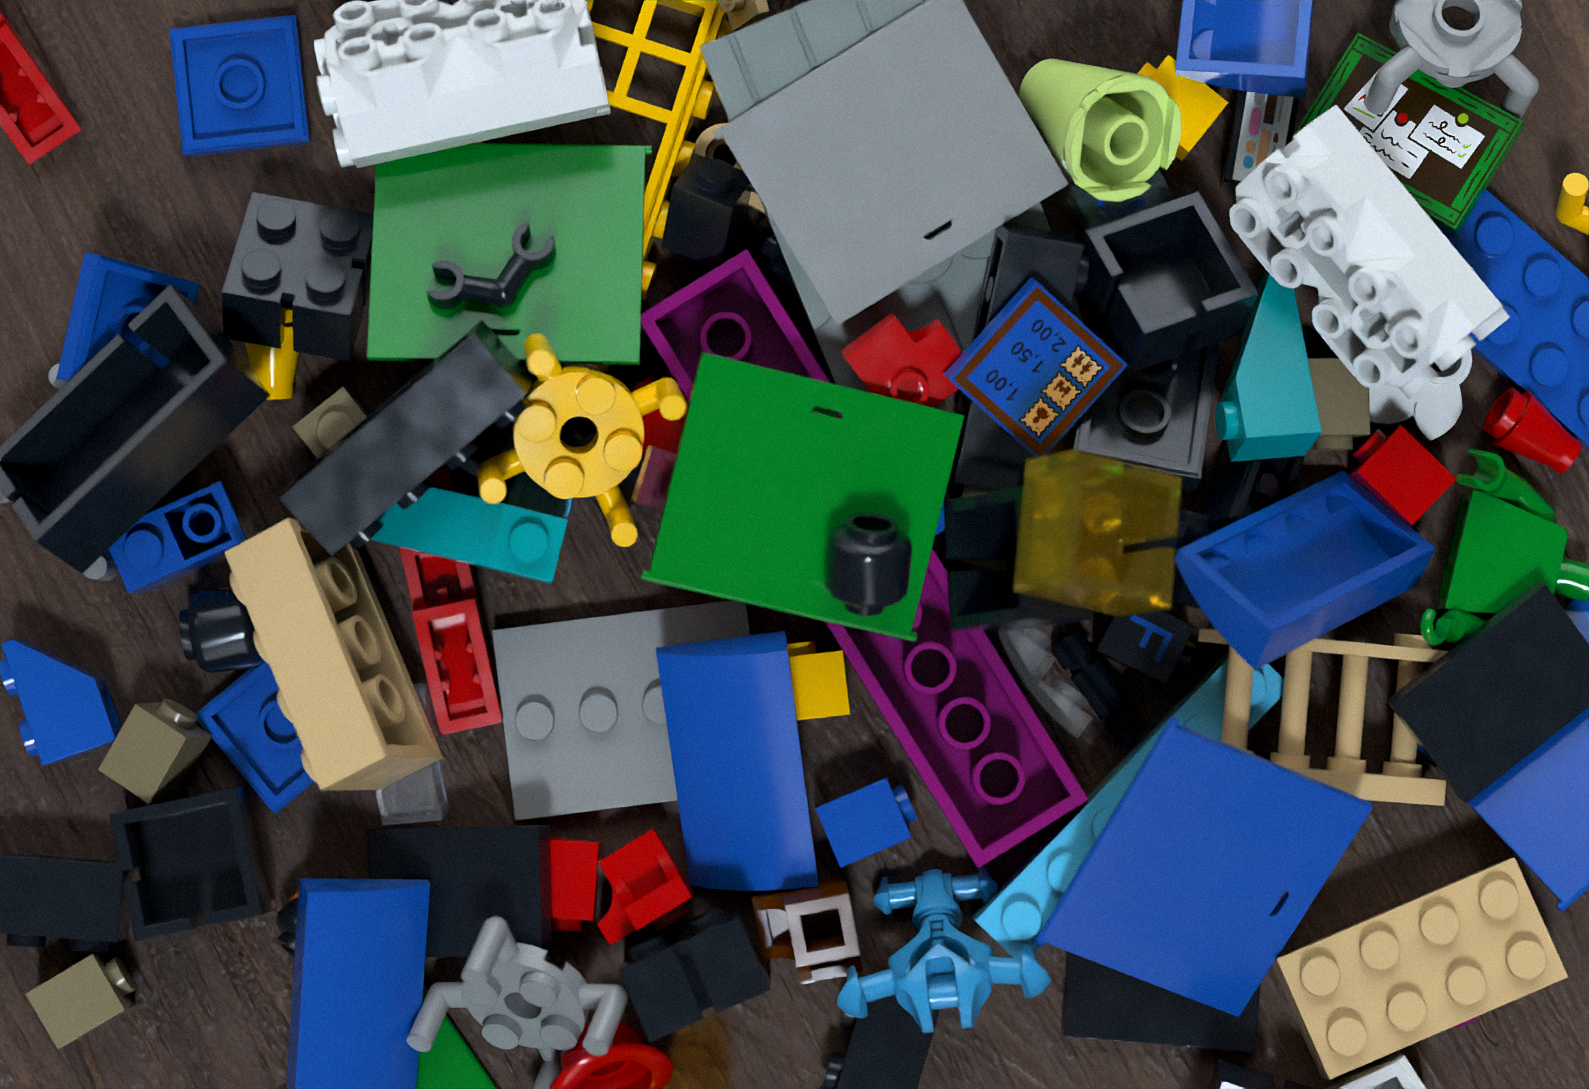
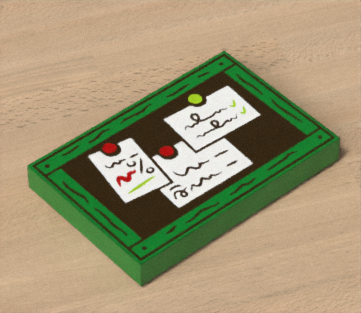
(1431, 137)

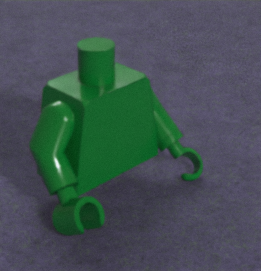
(1498, 551)

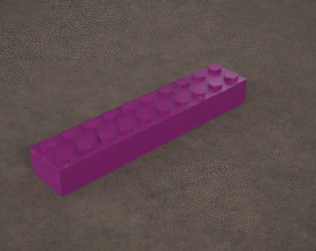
(948, 689)

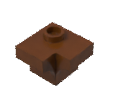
(809, 927)

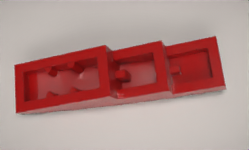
(29, 103)
(452, 635)

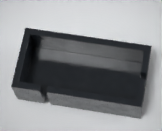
(126, 430)

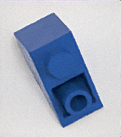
(177, 539)
(63, 703)

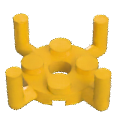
(587, 469)

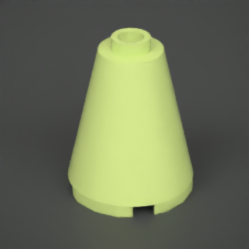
(1103, 125)

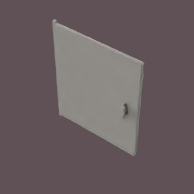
(890, 151)

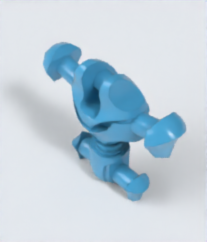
(940, 963)

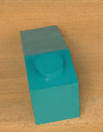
(1269, 392)
(477, 533)

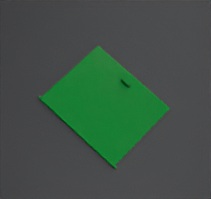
(465, 211)
(777, 470)

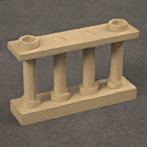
(1345, 771)

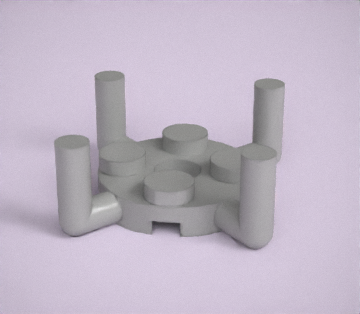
(1455, 54)
(523, 1002)

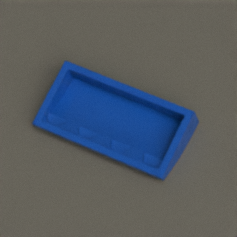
(1247, 44)
(1302, 567)
(738, 763)
(357, 983)

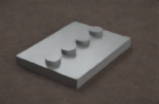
(590, 706)

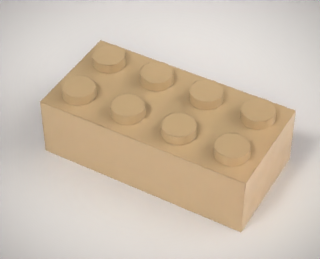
(331, 659)
(1418, 968)

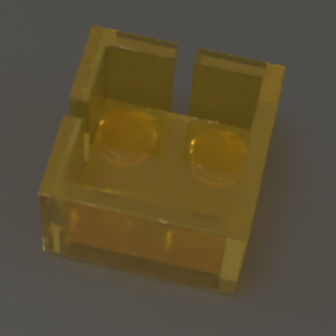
(1075, 528)

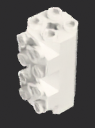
(449, 76)
(1382, 269)

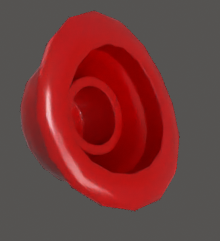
(625, 1066)

